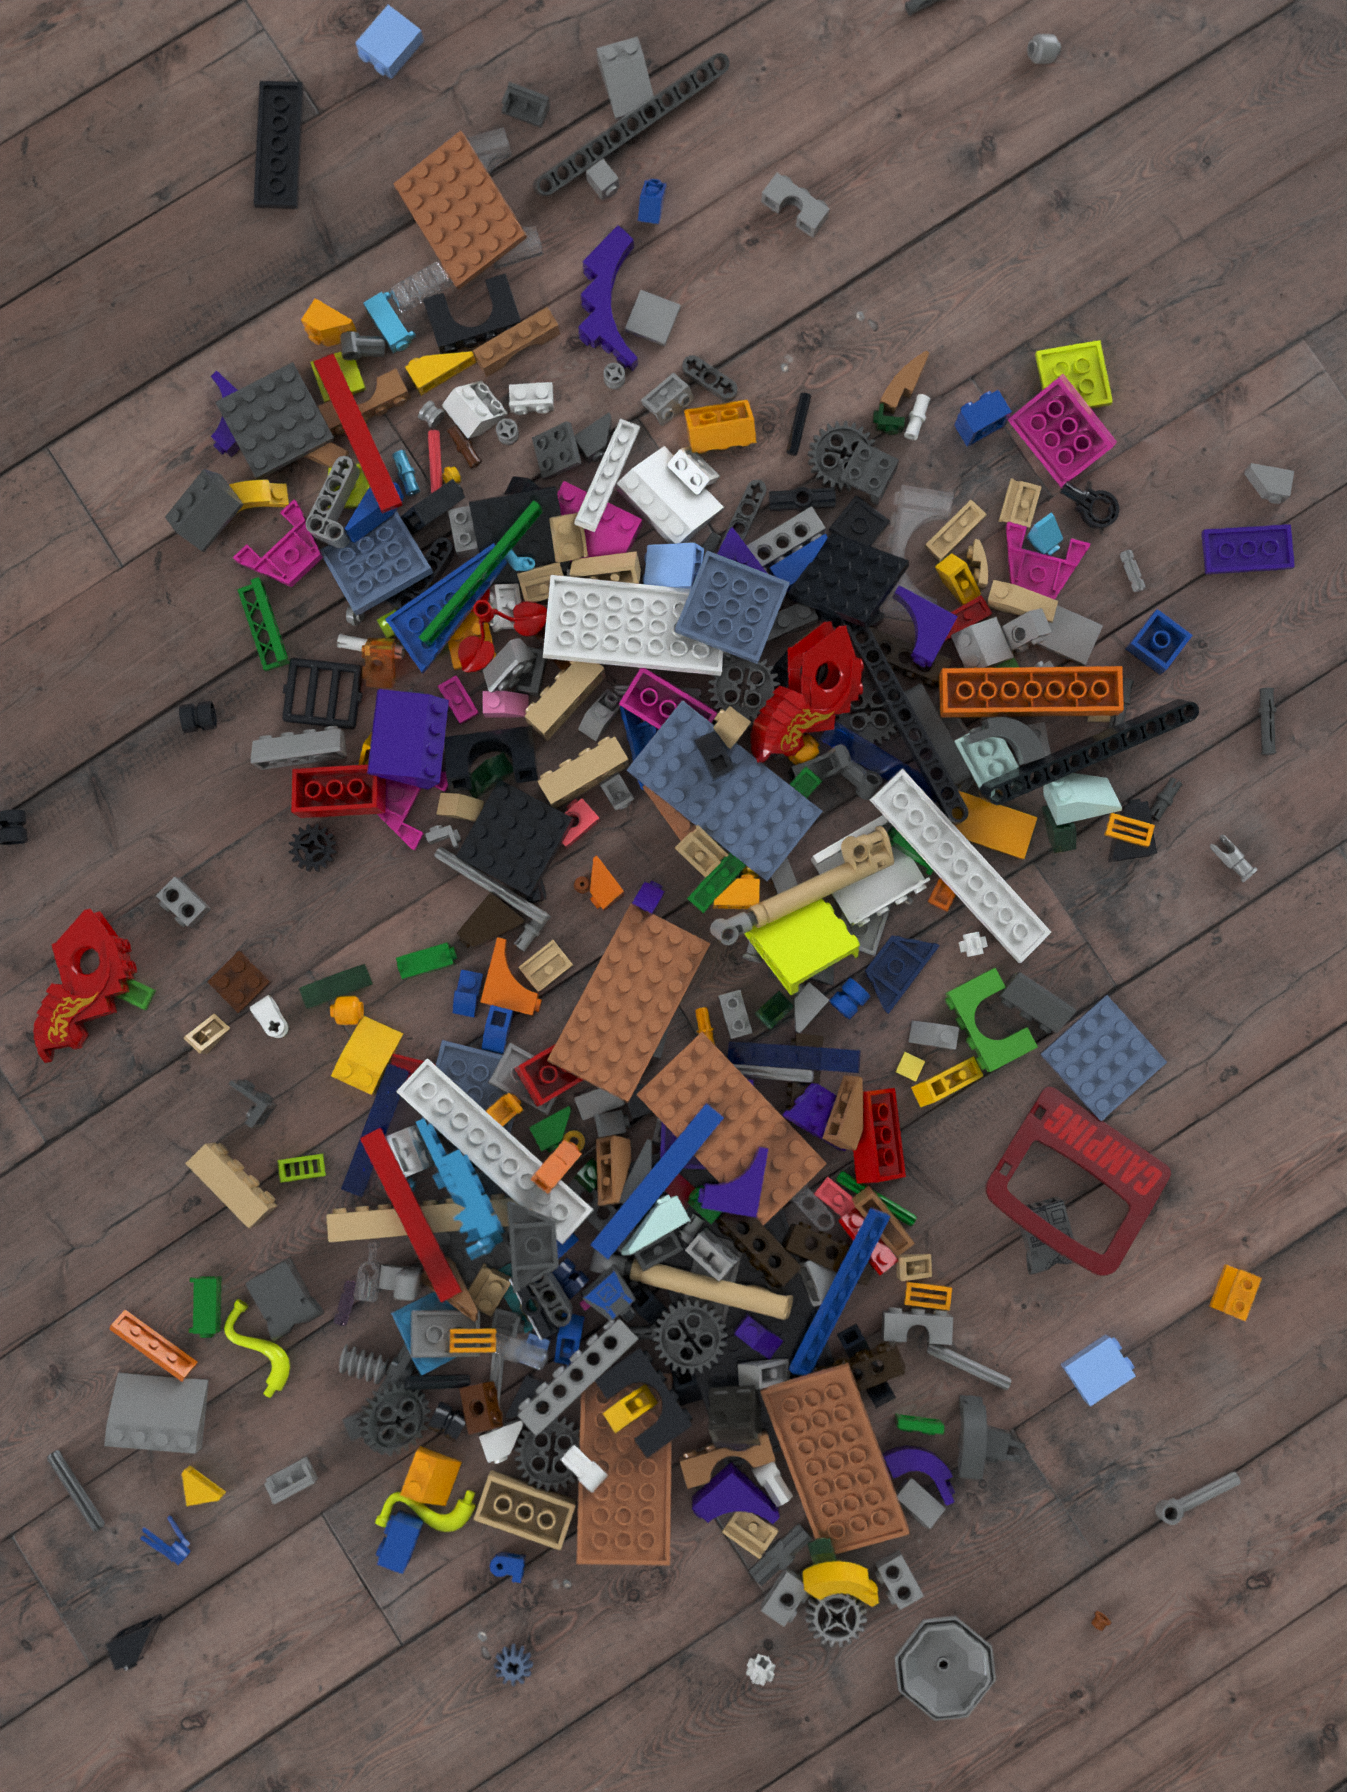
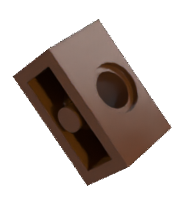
(472, 1400)

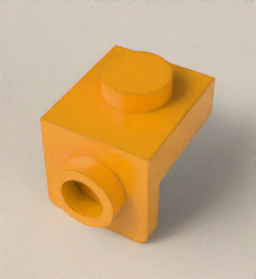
(505, 1108)

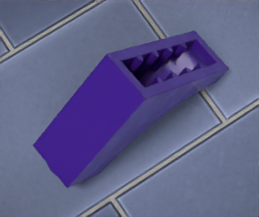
(222, 436)
(930, 625)
(739, 1194)
(732, 1492)

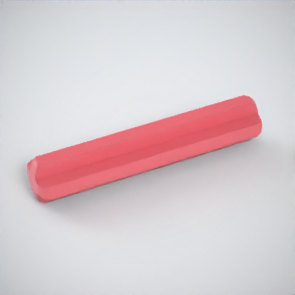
(435, 460)

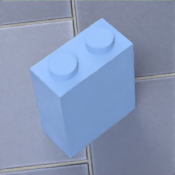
(389, 42)
(672, 564)
(1099, 1369)

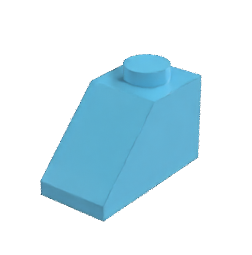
(1046, 535)

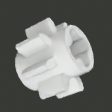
(973, 944)
(760, 1669)

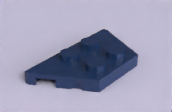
(897, 967)

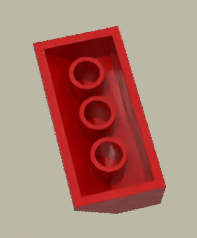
(880, 1146)

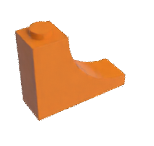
(503, 989)

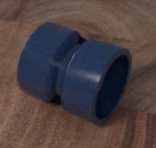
(570, 1279)

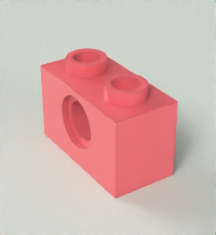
(586, 817)

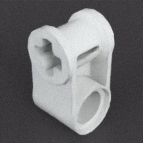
(267, 1015)

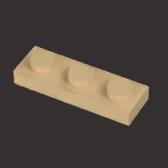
(955, 530)

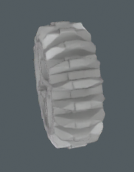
(829, 1621)

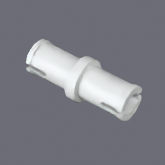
(917, 417)

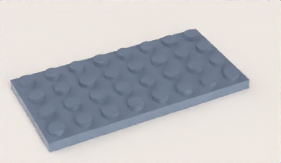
(744, 812)

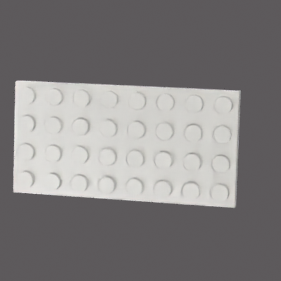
(622, 626)

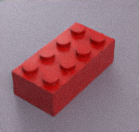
(337, 792)
(543, 1078)

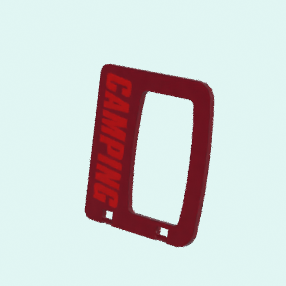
(1098, 1150)

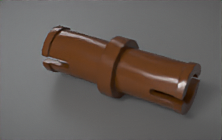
(464, 446)

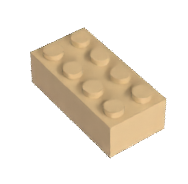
(563, 697)
(584, 772)
(232, 1184)
(525, 1510)

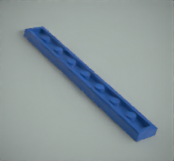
(657, 1181)
(839, 1292)

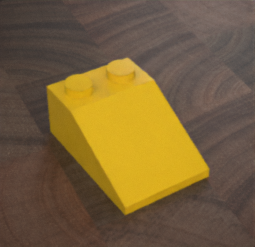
(367, 1055)

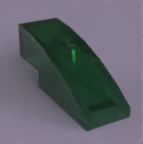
(335, 985)

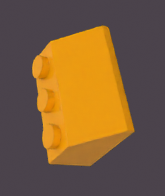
(720, 426)

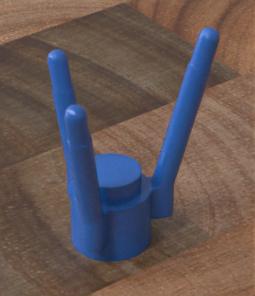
(176, 1552)

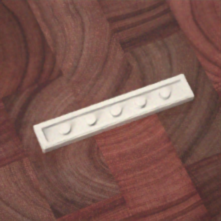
(607, 475)

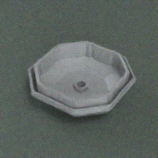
(951, 1689)

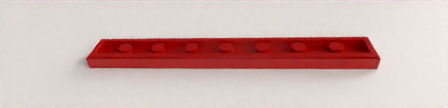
(357, 433)
(411, 1215)

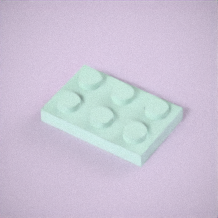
(987, 759)

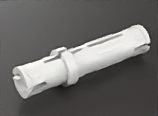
(356, 643)

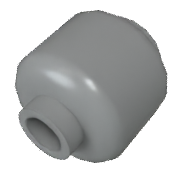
(1043, 48)

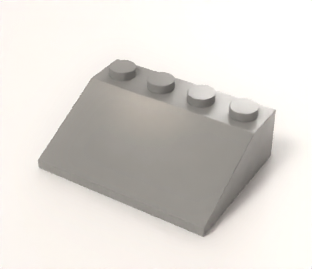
(157, 1413)

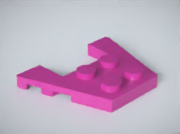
(290, 556)
(1036, 570)
(399, 802)

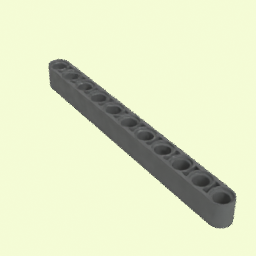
(641, 122)

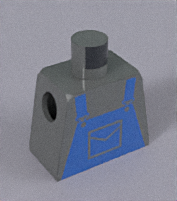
(610, 1295)

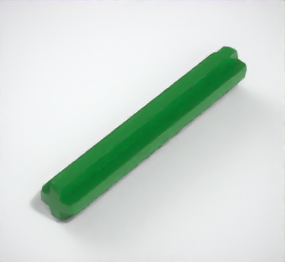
(898, 1211)

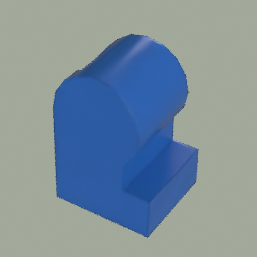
(508, 1564)

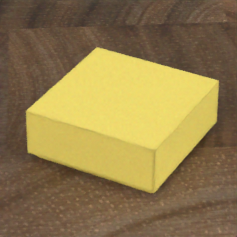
(910, 1066)

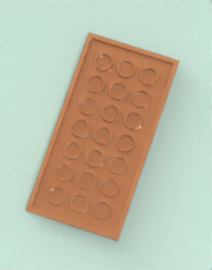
(629, 1002)
(705, 1076)
(835, 1459)
(631, 1509)

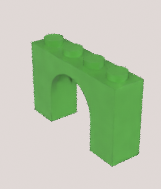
(991, 1052)

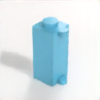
(388, 322)

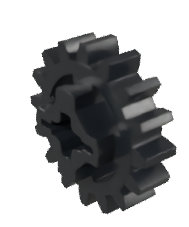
(314, 839)

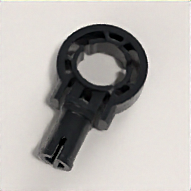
(1085, 508)

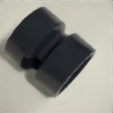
(197, 717)
(12, 827)
(447, 1421)

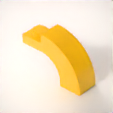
(261, 494)
(838, 1578)

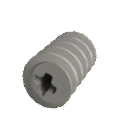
(363, 1365)

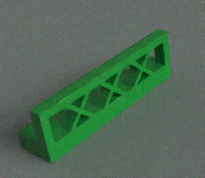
(268, 620)

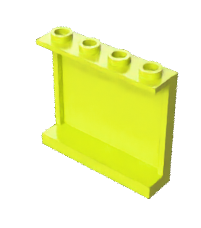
(803, 943)

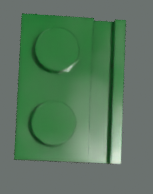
(925, 1425)

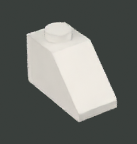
(499, 1441)

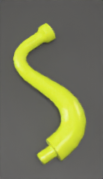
(276, 1355)
(442, 1522)

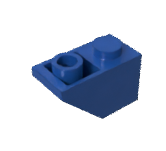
(651, 201)
(497, 1029)

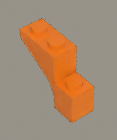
(556, 1166)

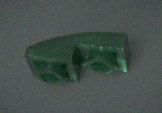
(822, 1551)

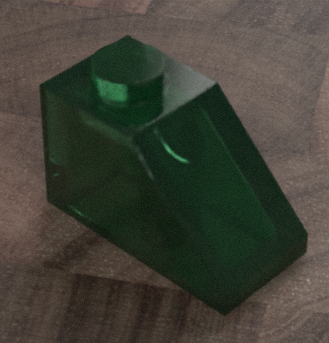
(489, 773)
(1061, 836)
(774, 1010)

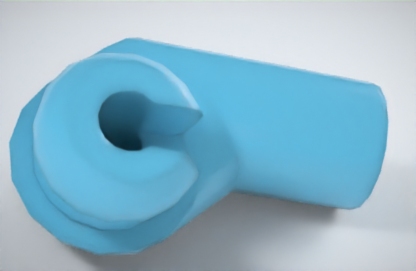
(519, 563)

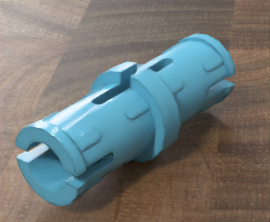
(406, 473)

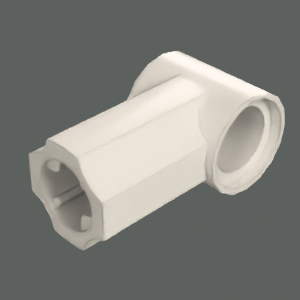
(588, 1472)
(770, 1477)

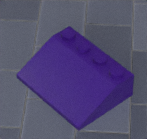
(408, 737)

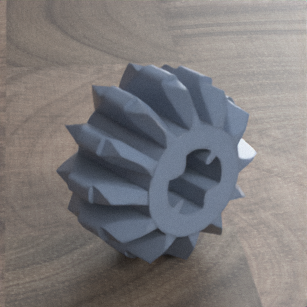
(512, 1673)

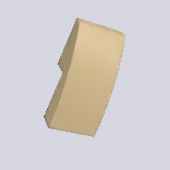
(978, 559)

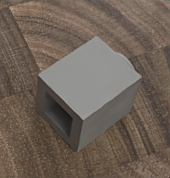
(603, 179)

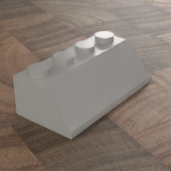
(298, 749)

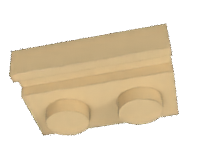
(1020, 503)
(567, 538)
(536, 581)
(701, 851)
(545, 966)
(488, 1289)
(750, 1532)

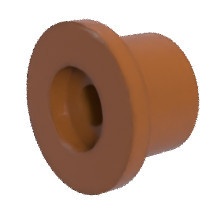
(582, 889)
(1100, 1621)

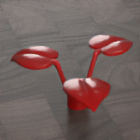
(476, 653)

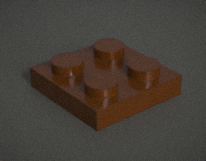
(239, 982)

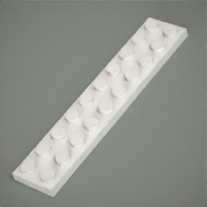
(960, 866)
(491, 1147)

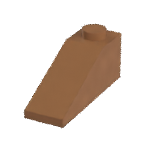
(846, 1117)
(612, 1167)
(461, 1301)

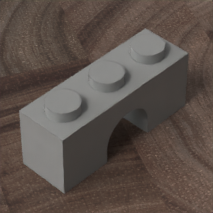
(783, 192)
(897, 1323)

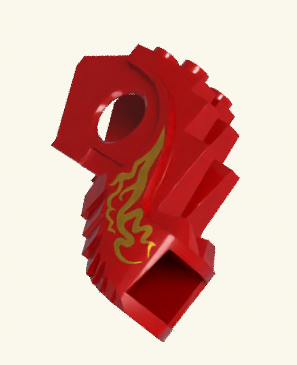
(805, 704)
(82, 995)

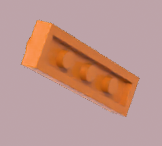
(153, 1345)

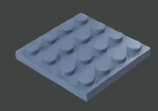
(377, 564)
(732, 607)
(1103, 1058)
(471, 1071)

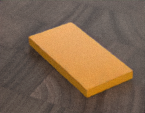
(995, 826)

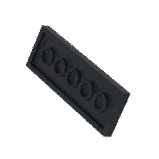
(278, 144)

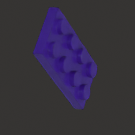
(1248, 549)

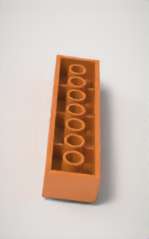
(1031, 691)

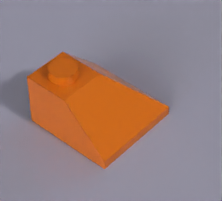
(603, 886)

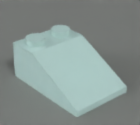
(1080, 798)
(659, 1220)

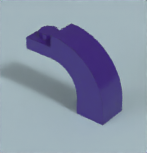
(916, 1458)

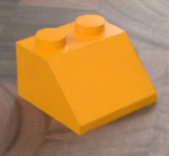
(325, 324)
(740, 894)
(430, 1477)

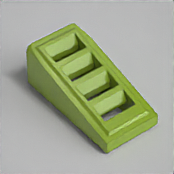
(282, 1172)

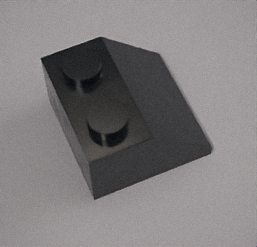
(132, 1643)

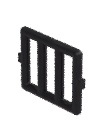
(336, 668)

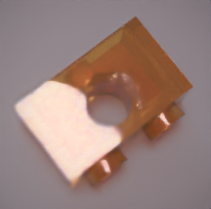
(383, 650)

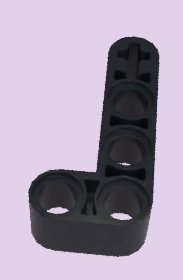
(432, 557)

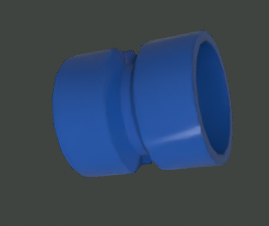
(849, 998)

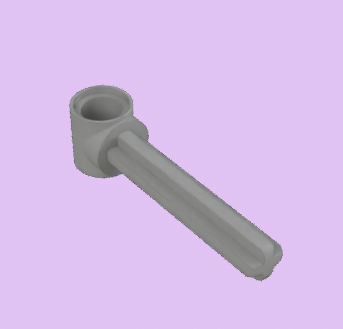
(1195, 1498)

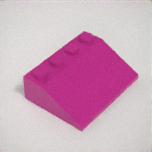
(1062, 430)
(615, 530)

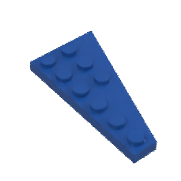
(417, 614)

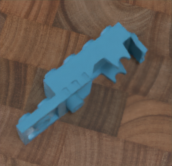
(466, 1190)

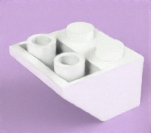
(474, 408)

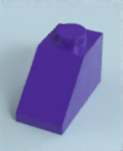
(649, 897)
(757, 1336)

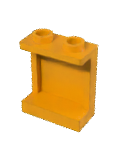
(1235, 1292)

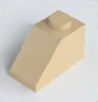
(730, 726)

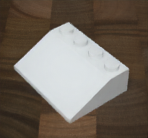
(666, 499)

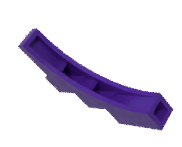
(601, 268)

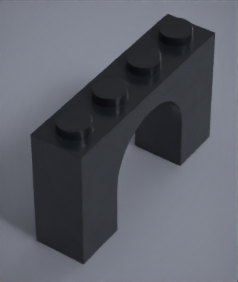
(453, 336)
(466, 748)
(638, 1369)

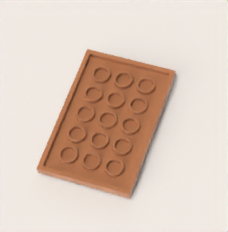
(460, 210)

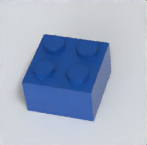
(982, 417)
(1158, 642)
(401, 1539)

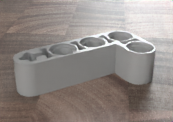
(343, 473)
(402, 1279)

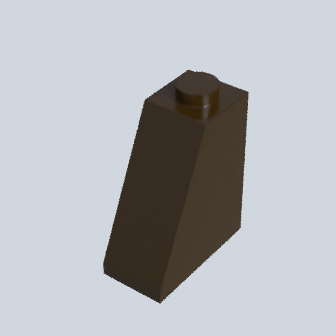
(488, 922)

